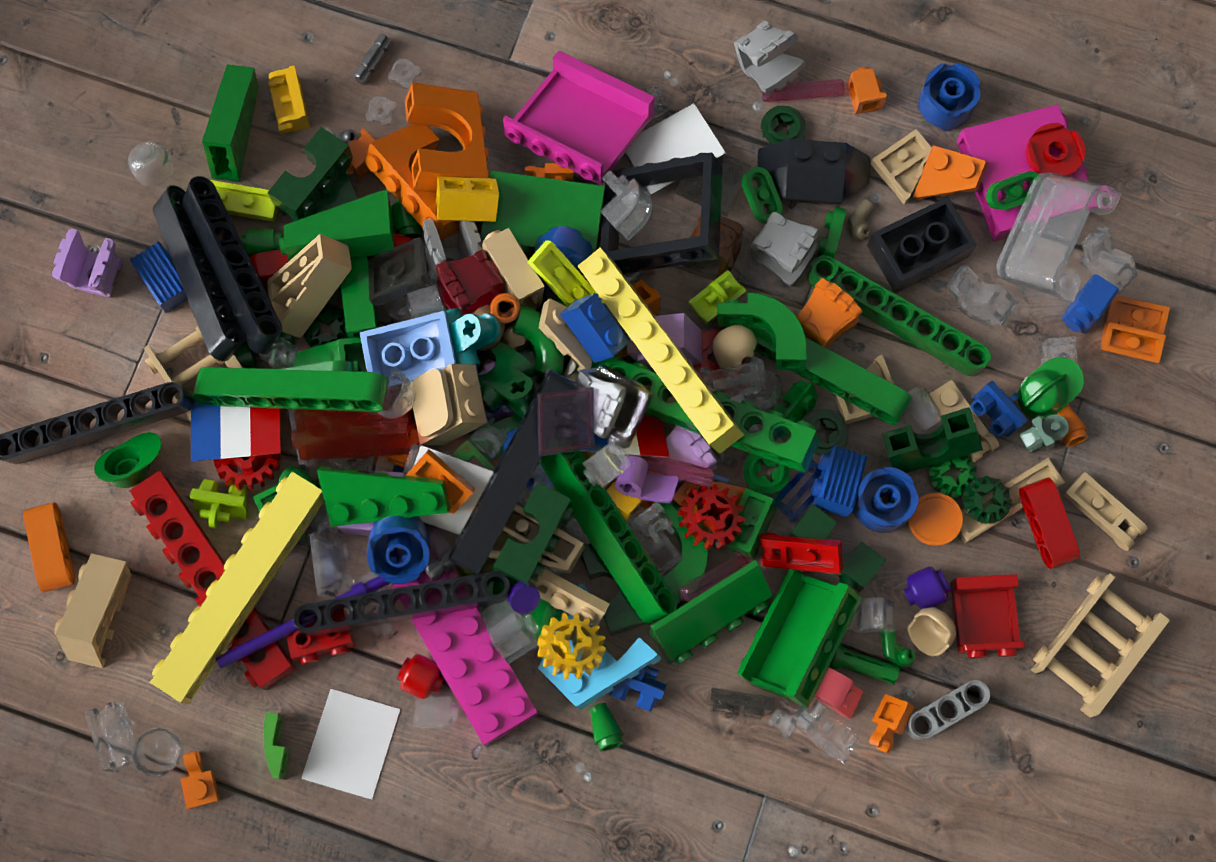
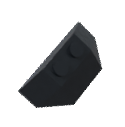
(815, 170)

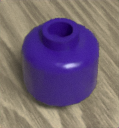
(927, 588)

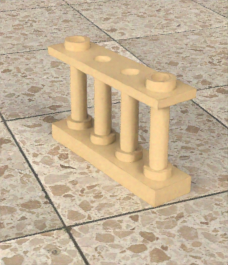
(157, 362)
(1112, 673)

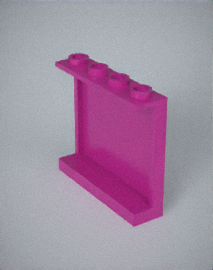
(581, 118)
(1003, 147)

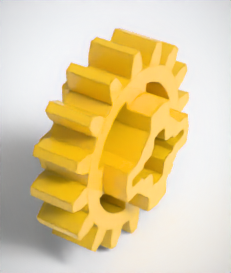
(556, 647)

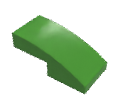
(276, 755)

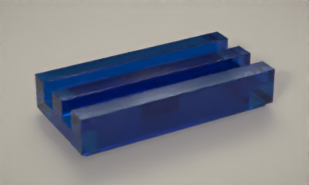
(786, 509)

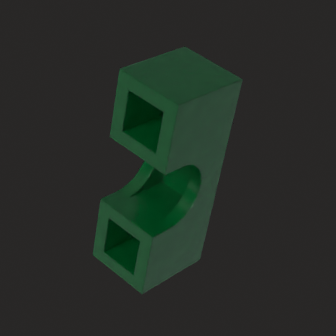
(300, 194)
(952, 440)
(525, 561)
(858, 565)
(619, 614)

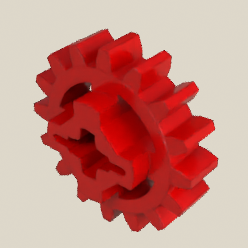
(251, 470)
(705, 526)

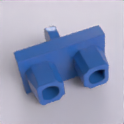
(999, 408)
(650, 689)

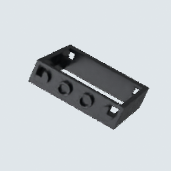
(677, 251)

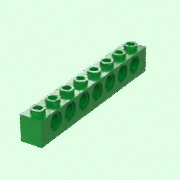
(794, 453)

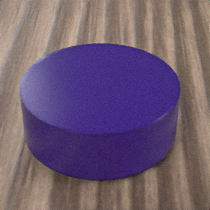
(523, 598)

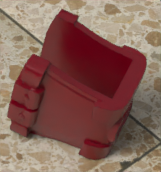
(469, 282)

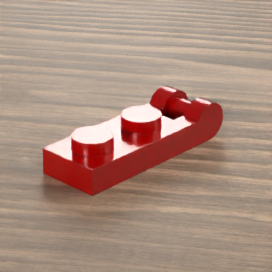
(801, 553)

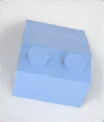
(409, 346)

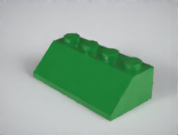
(711, 613)

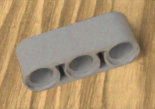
(961, 708)

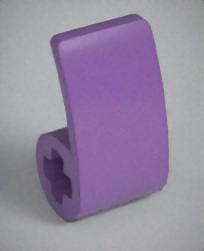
(644, 485)

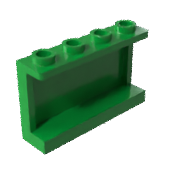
(537, 204)
(799, 637)

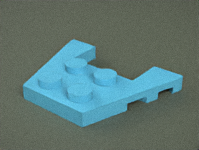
(604, 678)

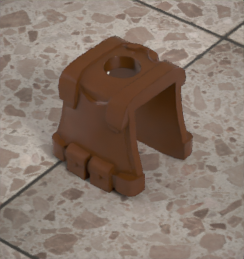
(729, 246)

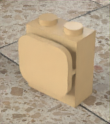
(448, 404)

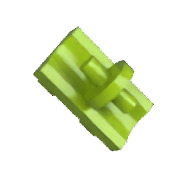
(718, 291)
(217, 505)

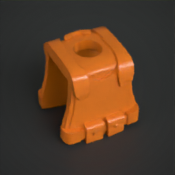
(828, 313)

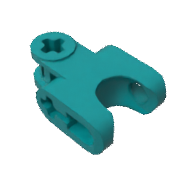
(471, 334)

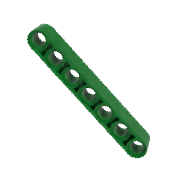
(913, 317)
(844, 379)
(291, 389)
(611, 537)

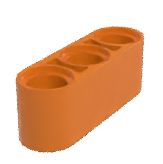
(48, 547)

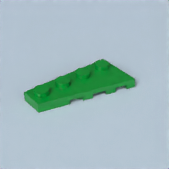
(368, 497)

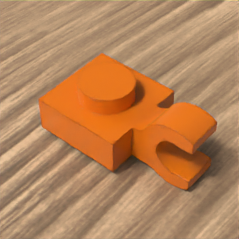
(551, 171)
(890, 717)
(199, 786)

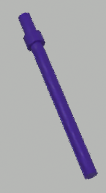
(289, 627)

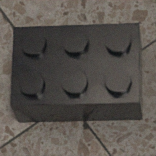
(921, 244)

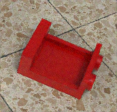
(986, 615)

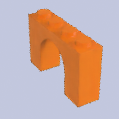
(457, 113)
(391, 162)

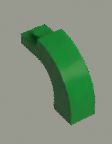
(775, 320)
(694, 557)

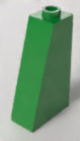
(230, 123)
(360, 224)
(358, 311)

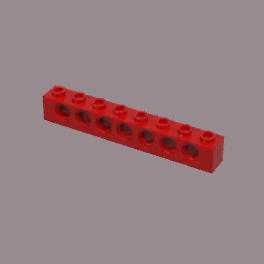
(159, 490)

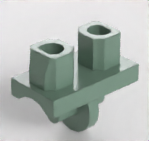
(1045, 433)

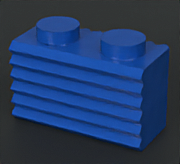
(160, 276)
(1089, 304)
(595, 327)
(839, 480)

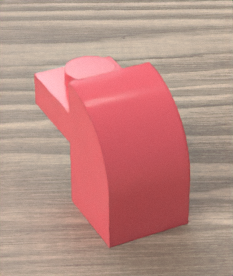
(839, 693)

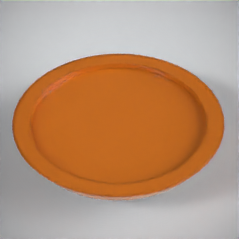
(936, 519)

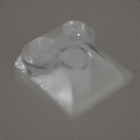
(330, 566)

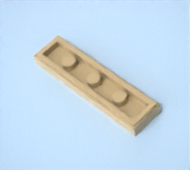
(973, 528)

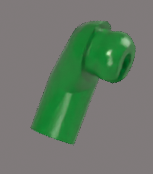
(894, 651)

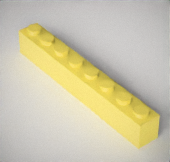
(661, 351)
(238, 589)

